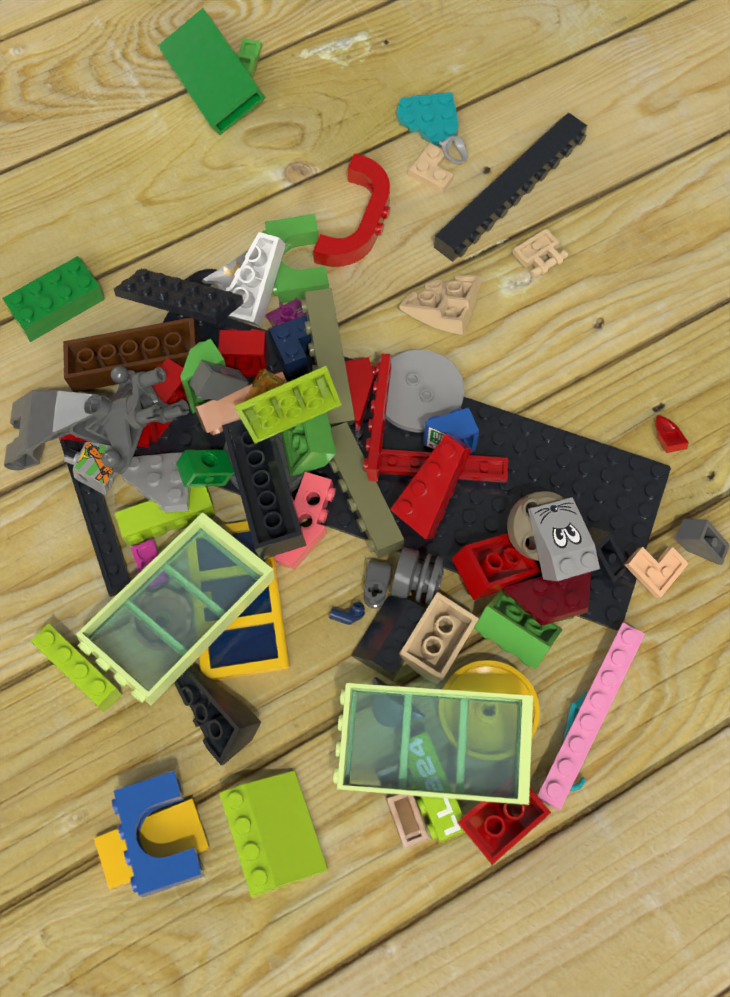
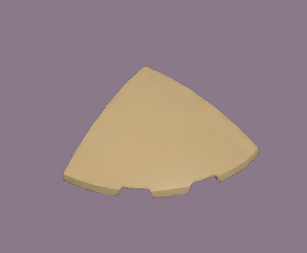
(446, 304)

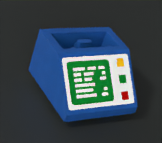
(457, 423)

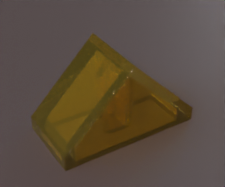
(263, 383)

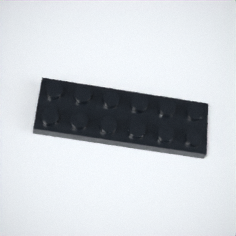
(179, 296)

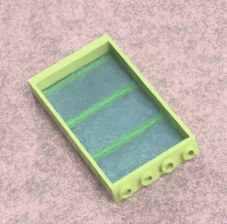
(175, 609)
(435, 743)

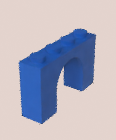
(133, 806)

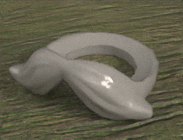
(459, 143)

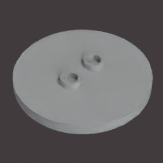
(422, 387)

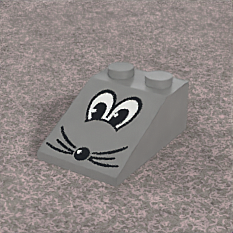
(562, 540)

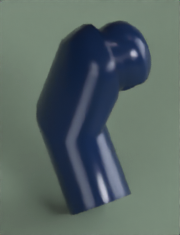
(350, 616)

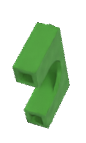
(293, 282)

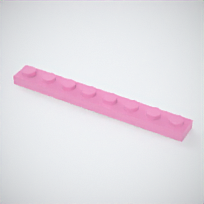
(590, 717)

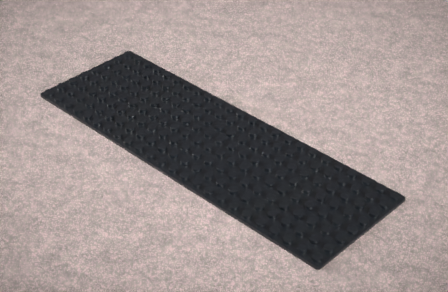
(608, 484)

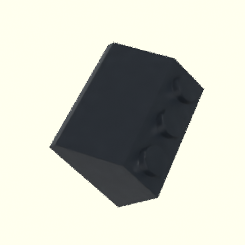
(388, 635)

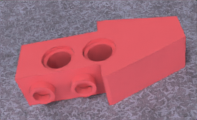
(310, 487)

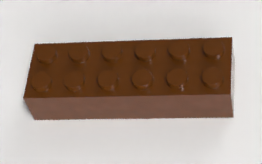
(92, 358)

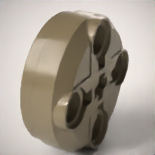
(519, 522)

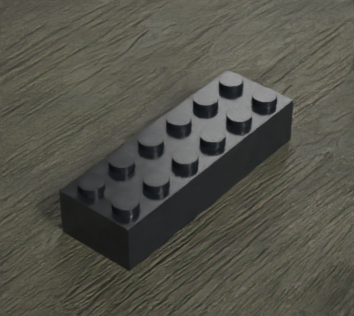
(264, 492)

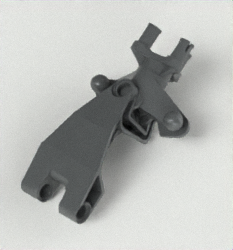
(96, 418)

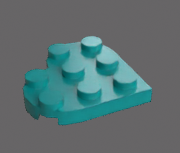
(429, 115)

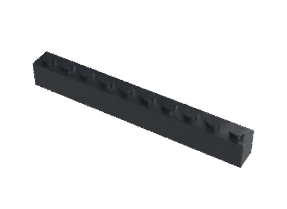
(510, 187)

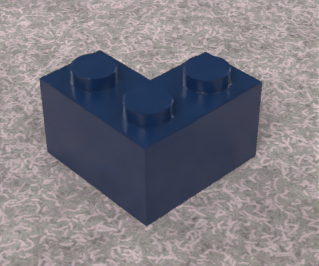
(289, 345)

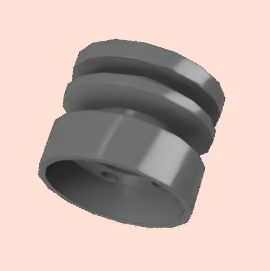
(417, 576)

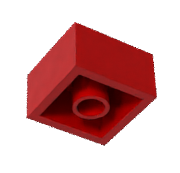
(244, 350)

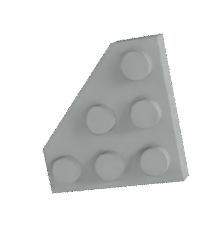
(159, 481)

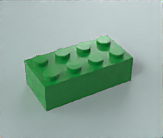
(53, 298)

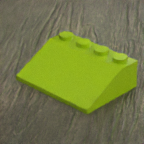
(289, 405)
(272, 833)

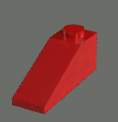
(360, 380)

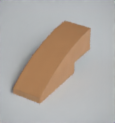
(406, 819)

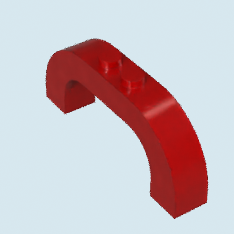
(351, 249)

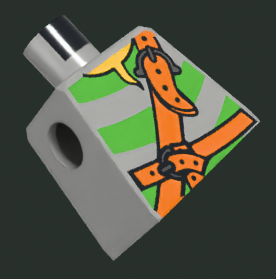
(89, 466)

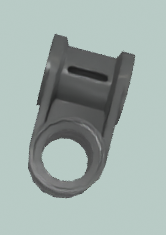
(377, 580)

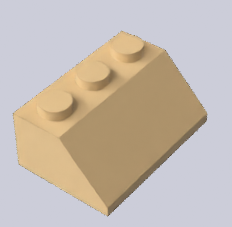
(438, 638)

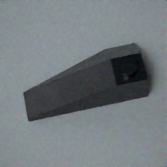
(221, 716)

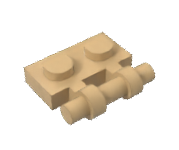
(537, 247)

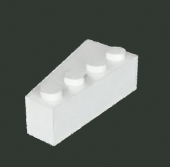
(257, 278)

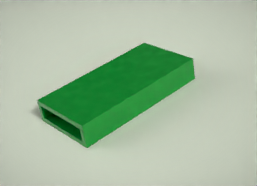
(211, 71)

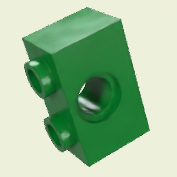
(204, 468)

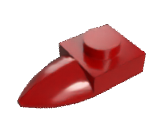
(670, 435)

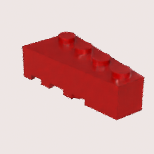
(428, 493)

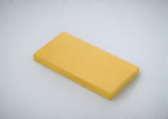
(160, 835)

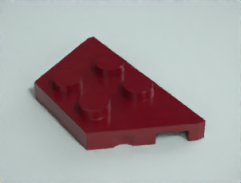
(552, 600)

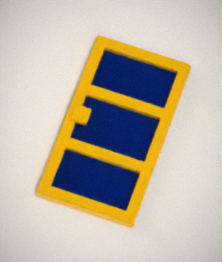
(256, 637)

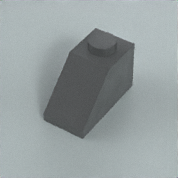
(216, 381)
(703, 540)

